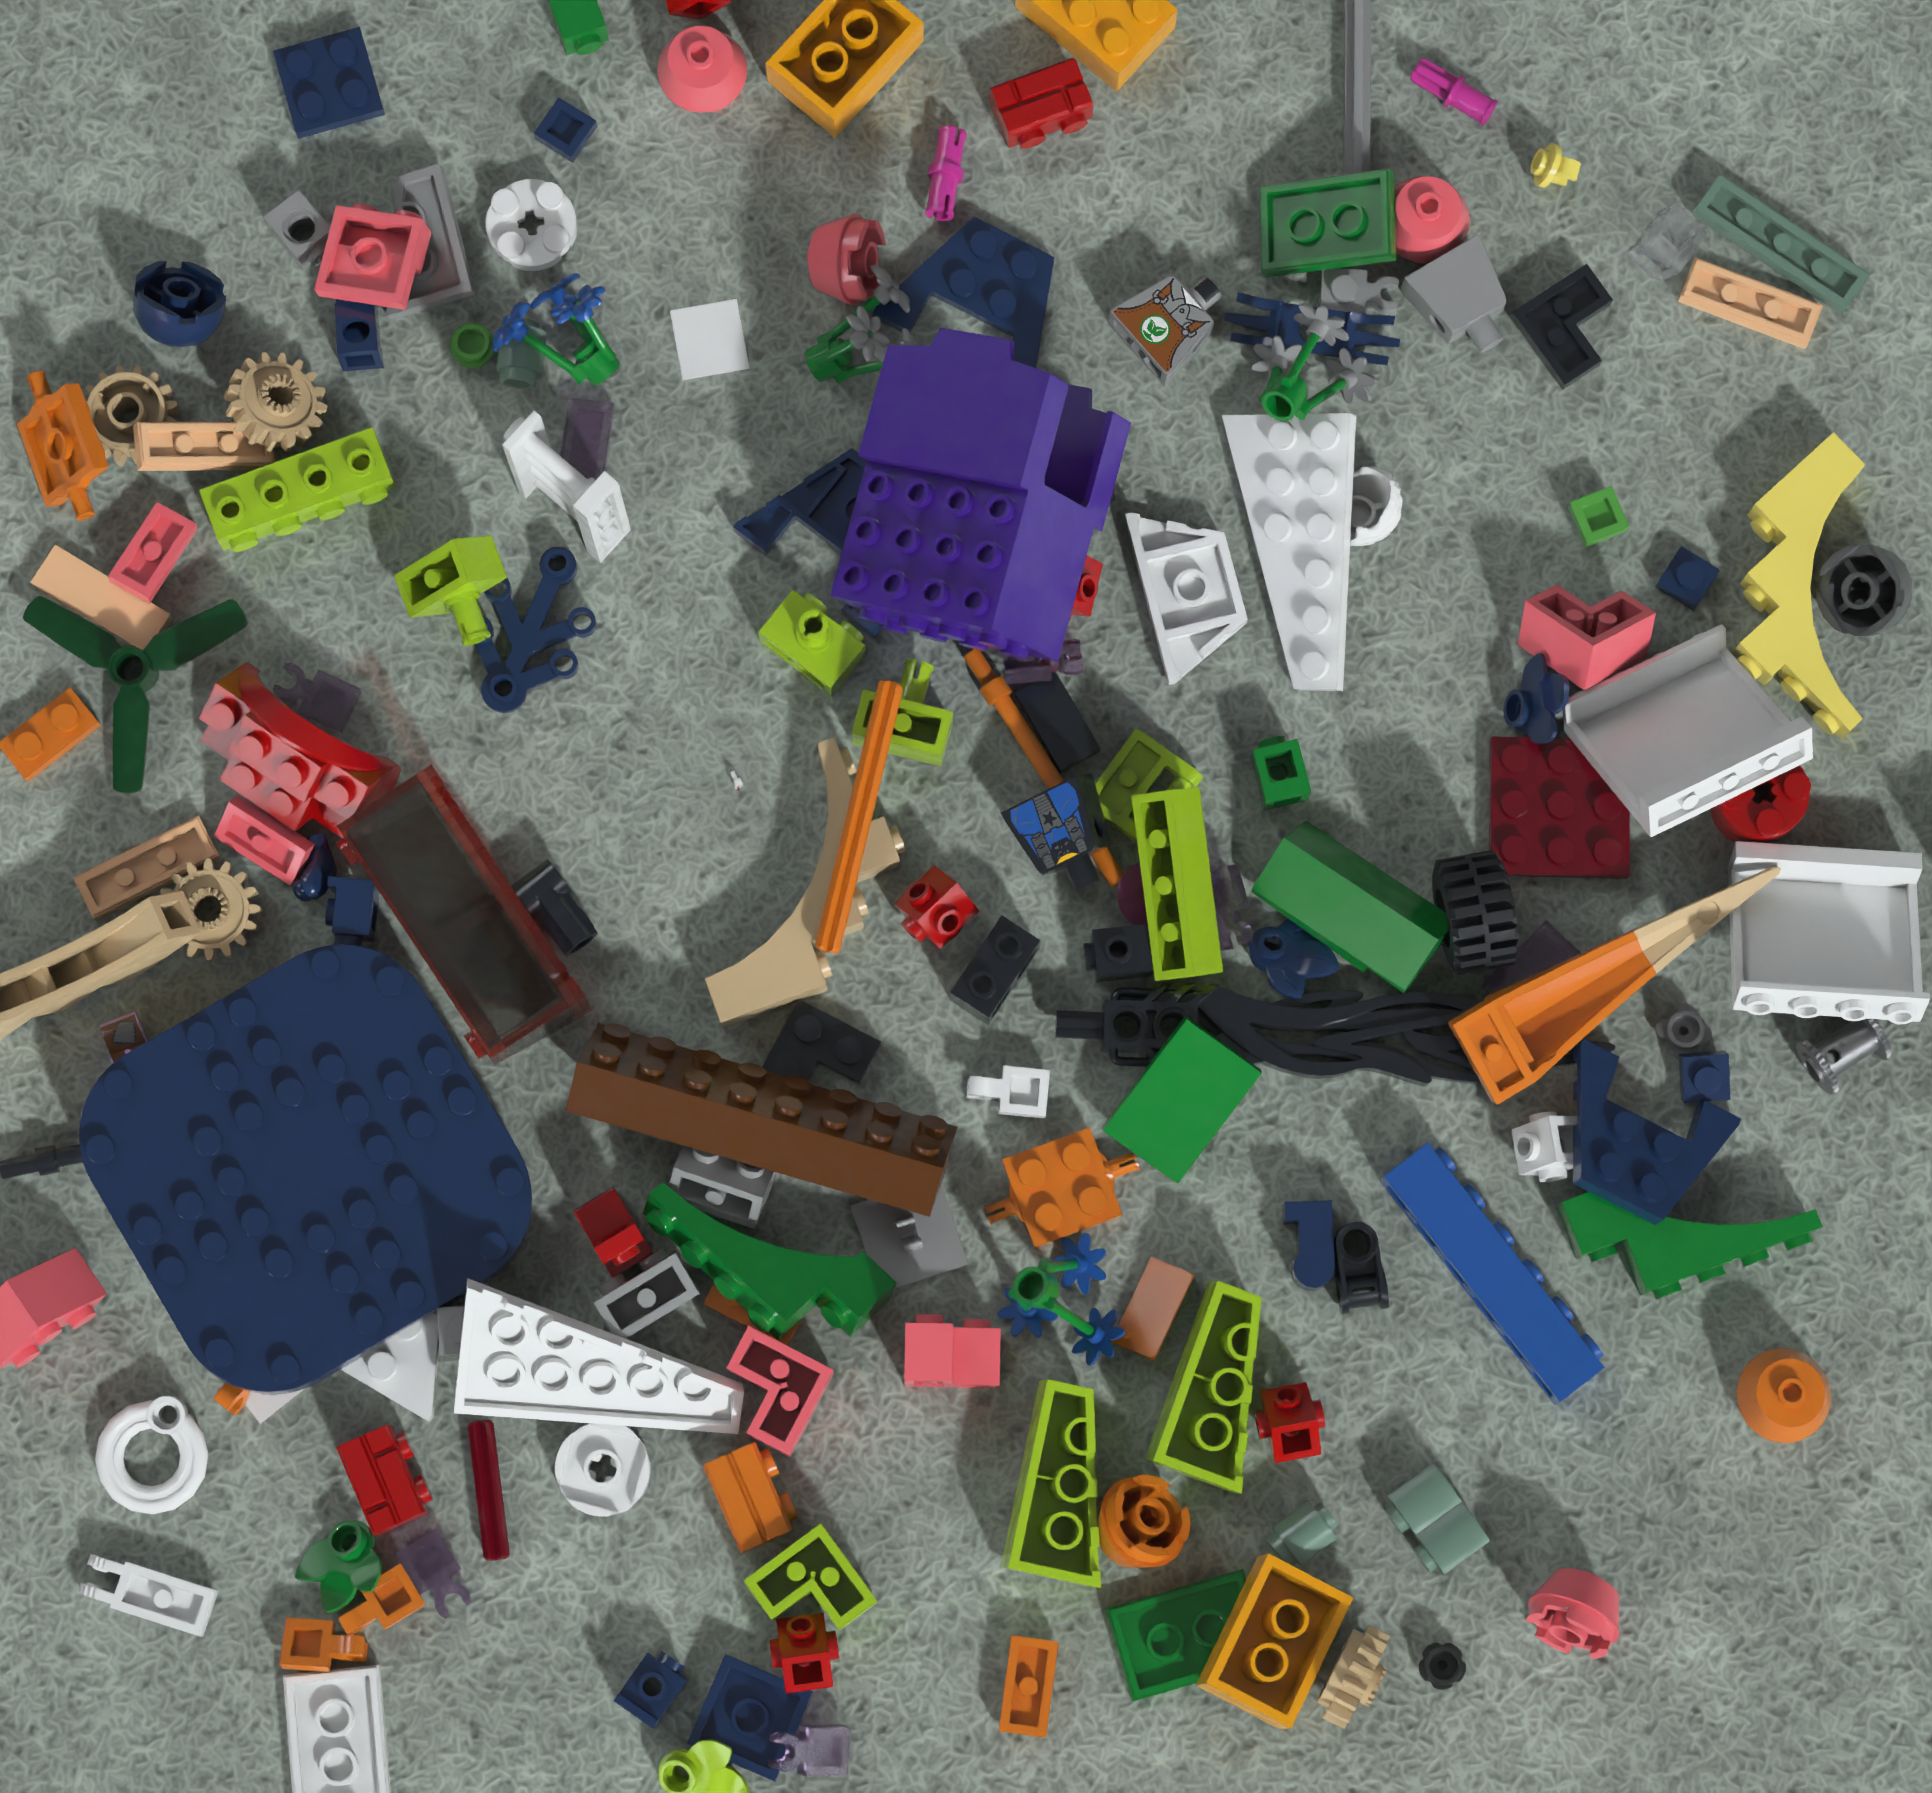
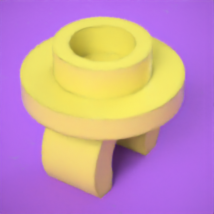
(1551, 167)

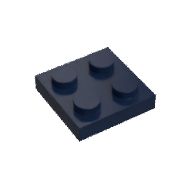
(328, 82)
(745, 1710)

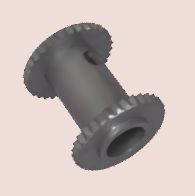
(1846, 1047)

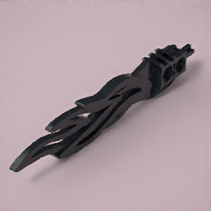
(1235, 1014)

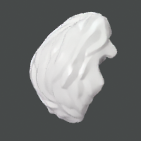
(1374, 505)

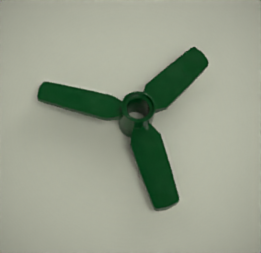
(163, 653)

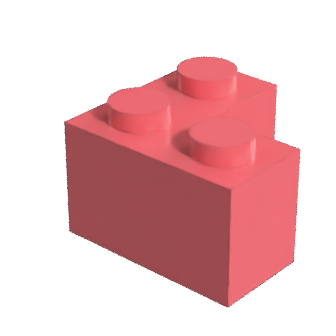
(1586, 640)
(43, 1302)
(951, 1355)
(792, 1387)

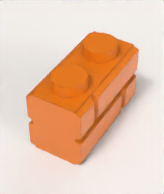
(750, 1497)

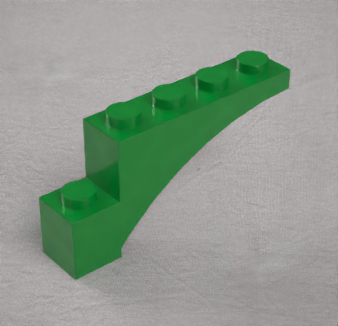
(1674, 1247)
(770, 1280)

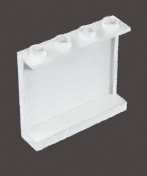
(1684, 732)
(1828, 933)

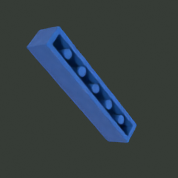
(1492, 1273)

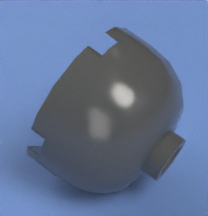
(1864, 590)

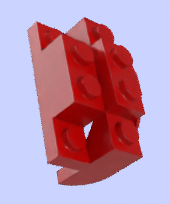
(285, 759)

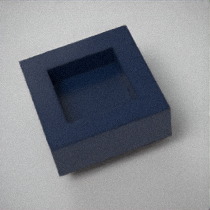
(565, 130)
(1687, 578)
(1704, 1076)

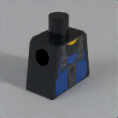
(1062, 829)

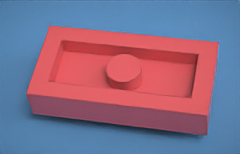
(153, 552)
(264, 840)

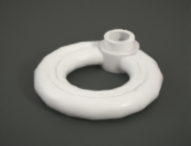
(142, 1417)

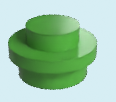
(472, 345)

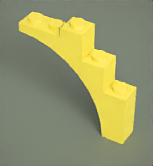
(1781, 583)

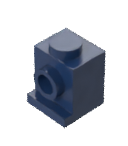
(352, 911)
(646, 1707)

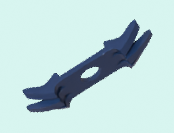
(1282, 324)

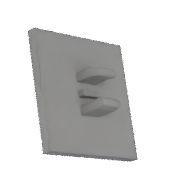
(908, 1243)

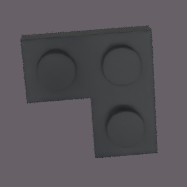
(1553, 321)
(820, 1038)

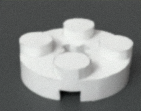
(552, 238)
(579, 1482)

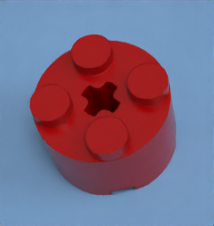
(1773, 818)

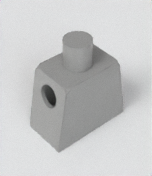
(1459, 295)

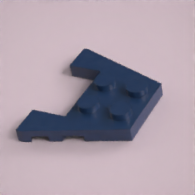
(987, 278)
(819, 503)
(1630, 1156)

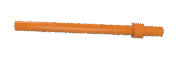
(997, 693)

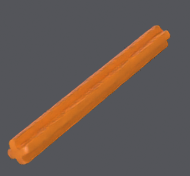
(859, 816)

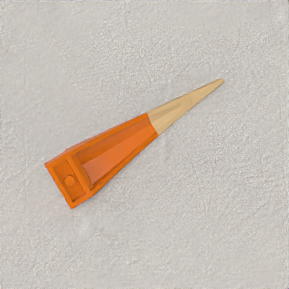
(1538, 1020)

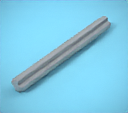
(1357, 86)

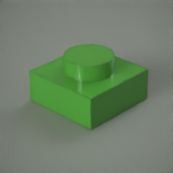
(1598, 516)

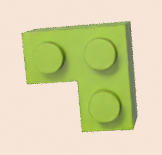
(816, 1567)

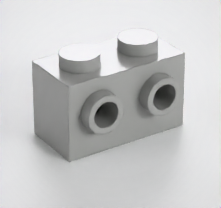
(722, 1185)
(647, 1295)

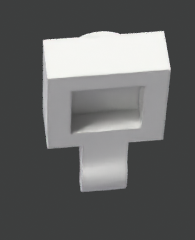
(1019, 1091)

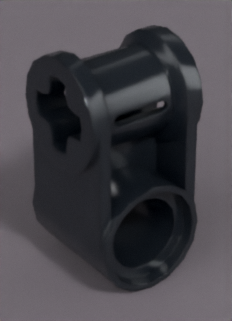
(1359, 1271)

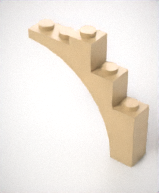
(98, 959)
(787, 964)

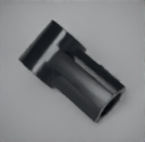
(549, 900)

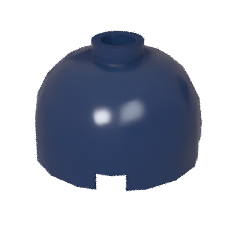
(178, 303)

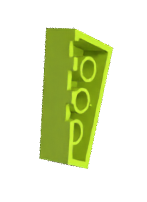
(1211, 1391)
(1055, 1498)

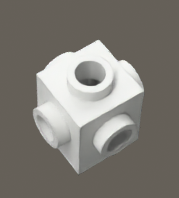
(1545, 1146)

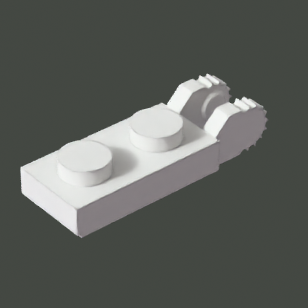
(154, 1596)

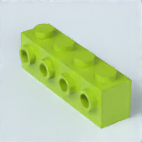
(298, 490)
(1177, 883)

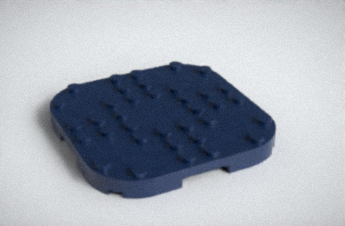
(305, 1168)

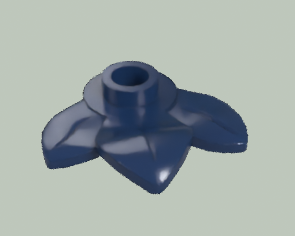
(1537, 701)
(1297, 958)

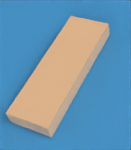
(1750, 303)
(196, 447)
(98, 600)
(145, 868)

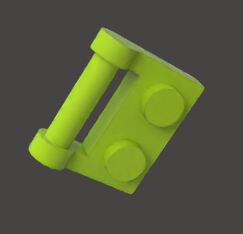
(1134, 773)

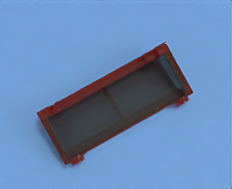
(463, 917)

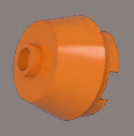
(1783, 1395)
(1142, 1523)

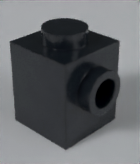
(1119, 953)

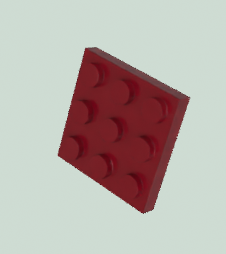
(1554, 812)

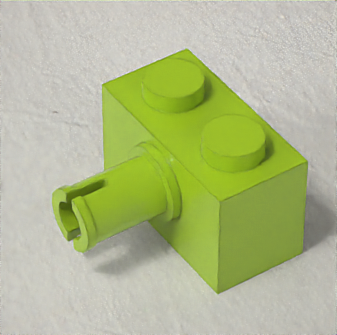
(452, 582)
(813, 641)
(919, 729)

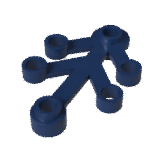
(528, 637)

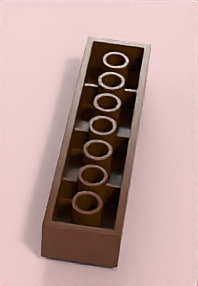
(762, 1118)

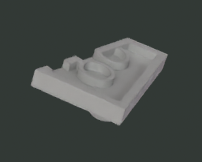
(445, 267)

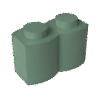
(1436, 1519)

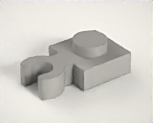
(1350, 291)

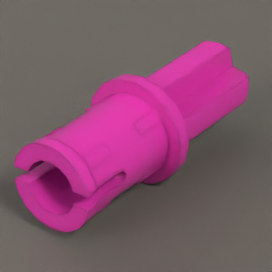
(1453, 91)

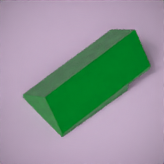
(1352, 906)

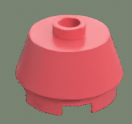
(702, 69)
(1428, 218)
(842, 258)
(1576, 1611)

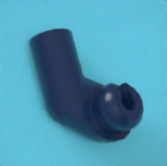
(315, 877)

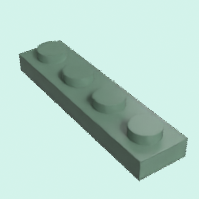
(1780, 244)

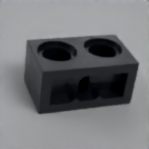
(995, 970)

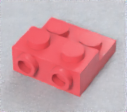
(372, 256)

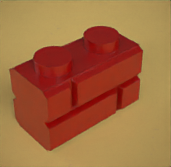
(1041, 104)
(384, 1479)

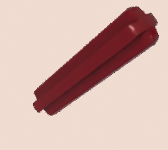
(488, 1490)

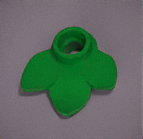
(339, 1567)

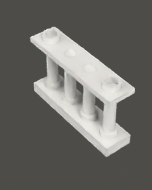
(591, 502)

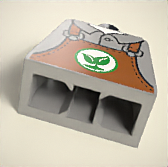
(1166, 324)

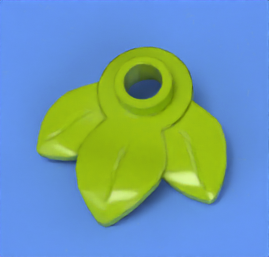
(707, 1770)

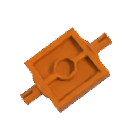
(62, 444)
(1061, 1187)

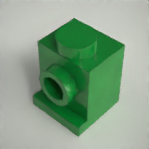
(1283, 753)

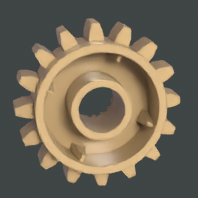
(123, 392)
(272, 425)
(235, 911)
(1354, 1675)

